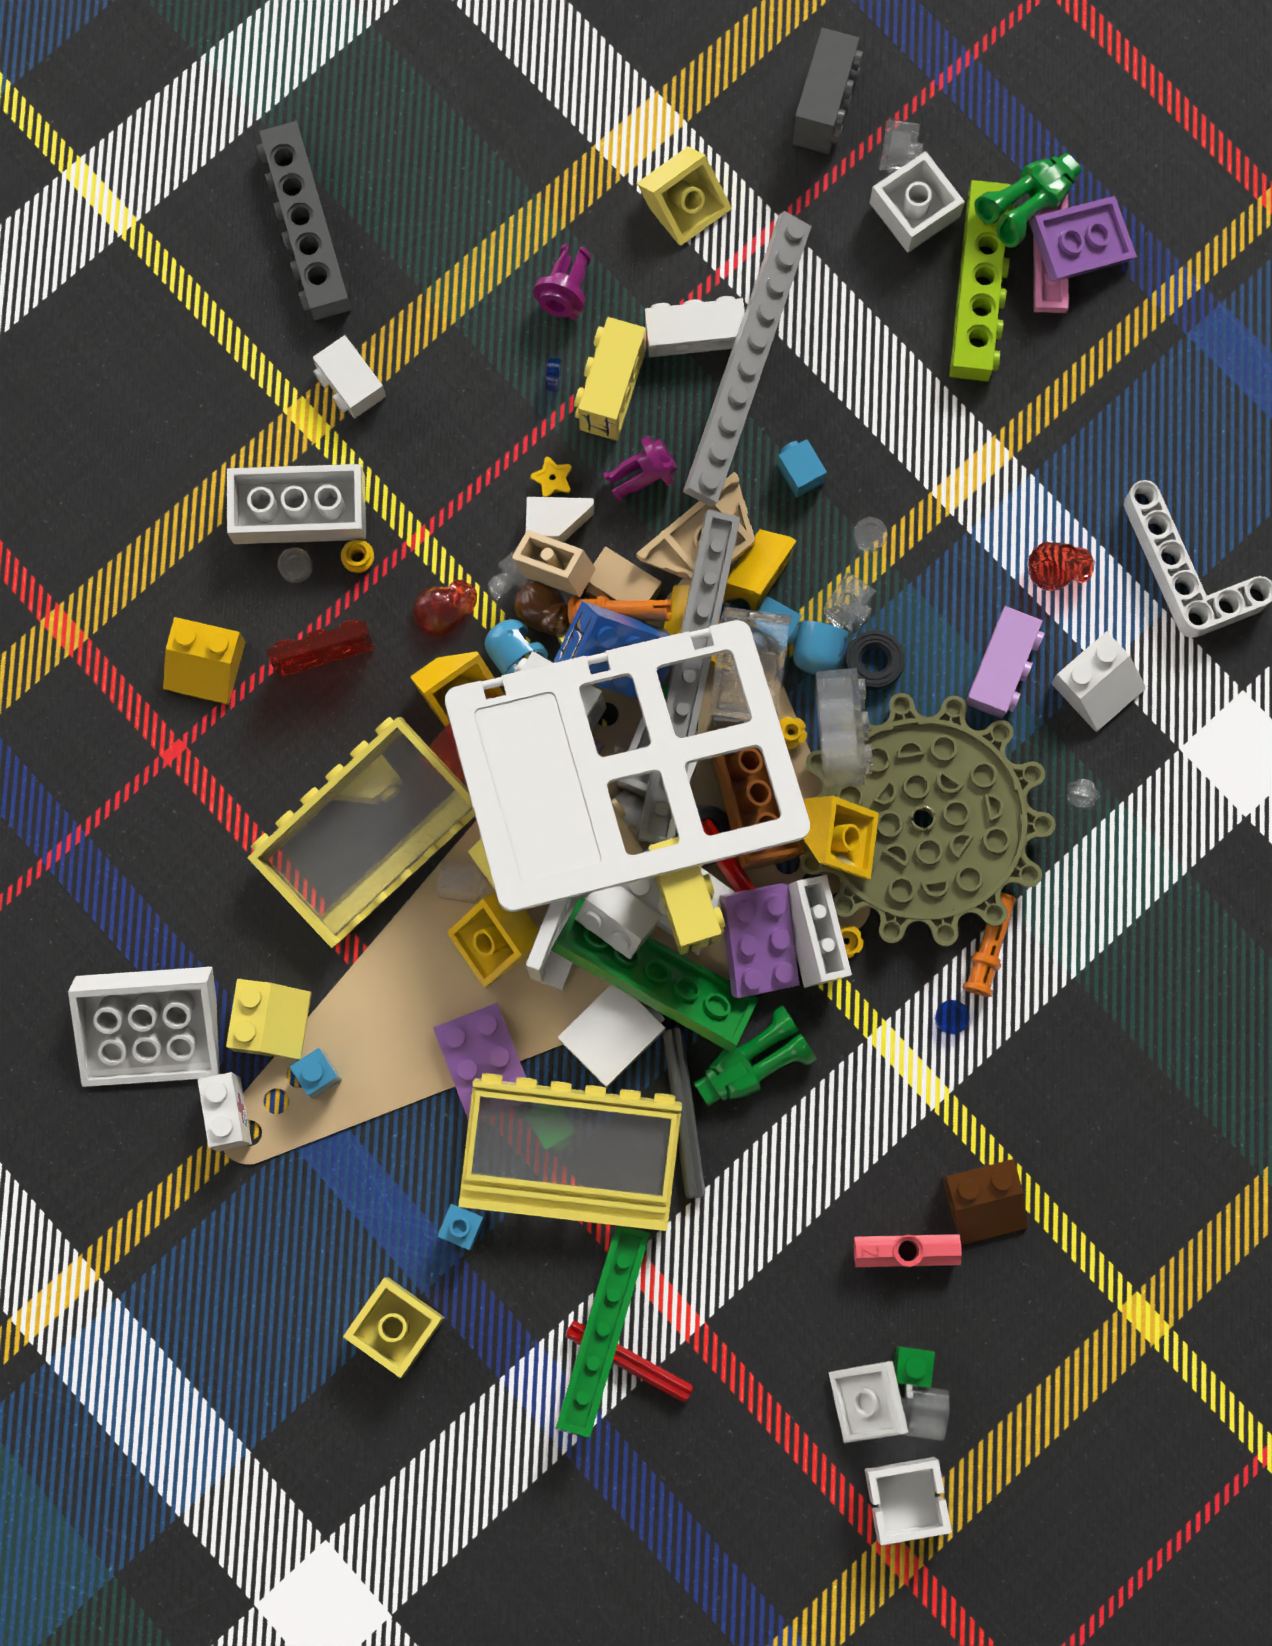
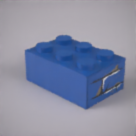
(600, 630)

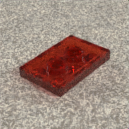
(320, 648)

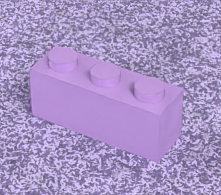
(1005, 663)

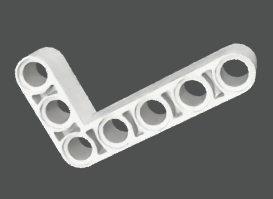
(1183, 571)

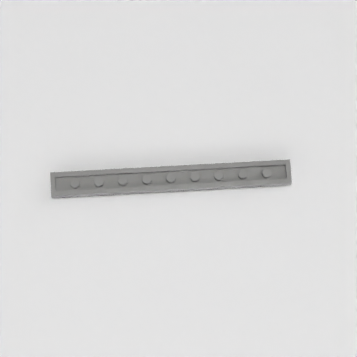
(747, 360)
(690, 677)

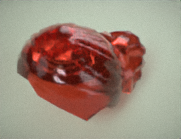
(1058, 564)
(444, 608)

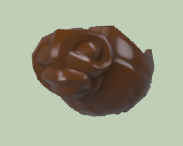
(542, 608)

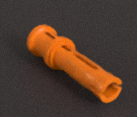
(638, 609)
(986, 959)

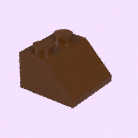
(986, 1201)

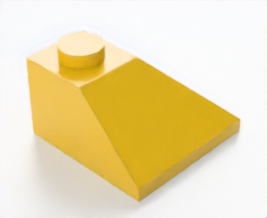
(448, 672)
(842, 834)

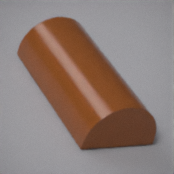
(751, 801)

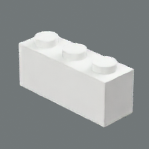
(693, 326)
(817, 932)

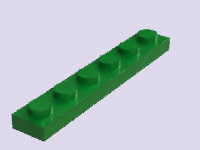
(602, 1331)

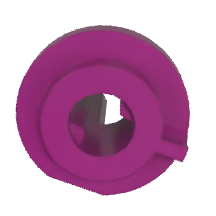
(561, 292)
(653, 460)

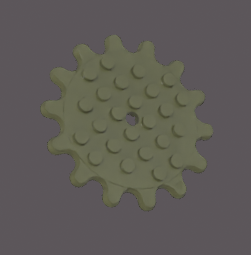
(975, 827)

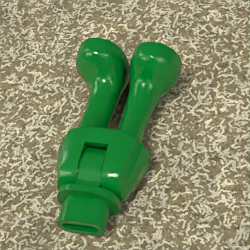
(1046, 184)
(733, 1074)

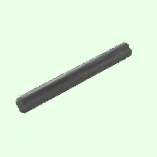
(687, 1136)

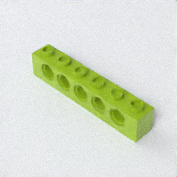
(967, 360)

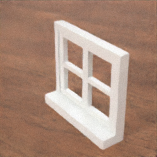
(543, 963)

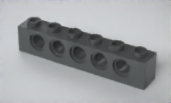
(286, 143)

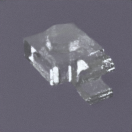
(510, 576)

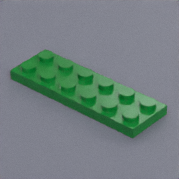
(662, 981)

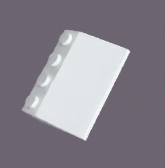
(145, 1026)

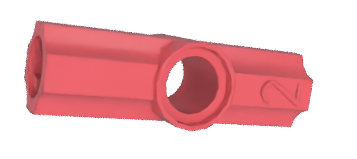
(930, 1250)

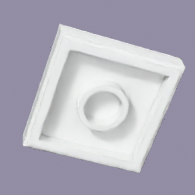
(868, 1402)

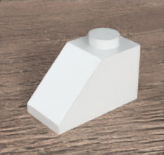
(557, 516)

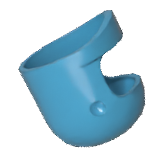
(507, 645)
(818, 646)

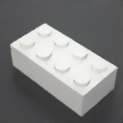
(296, 504)

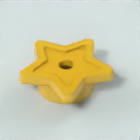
(552, 486)

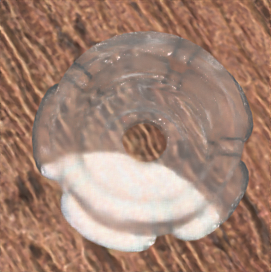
(1082, 793)

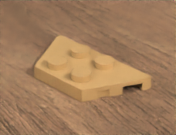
(678, 544)

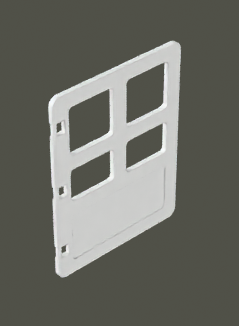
(545, 787)

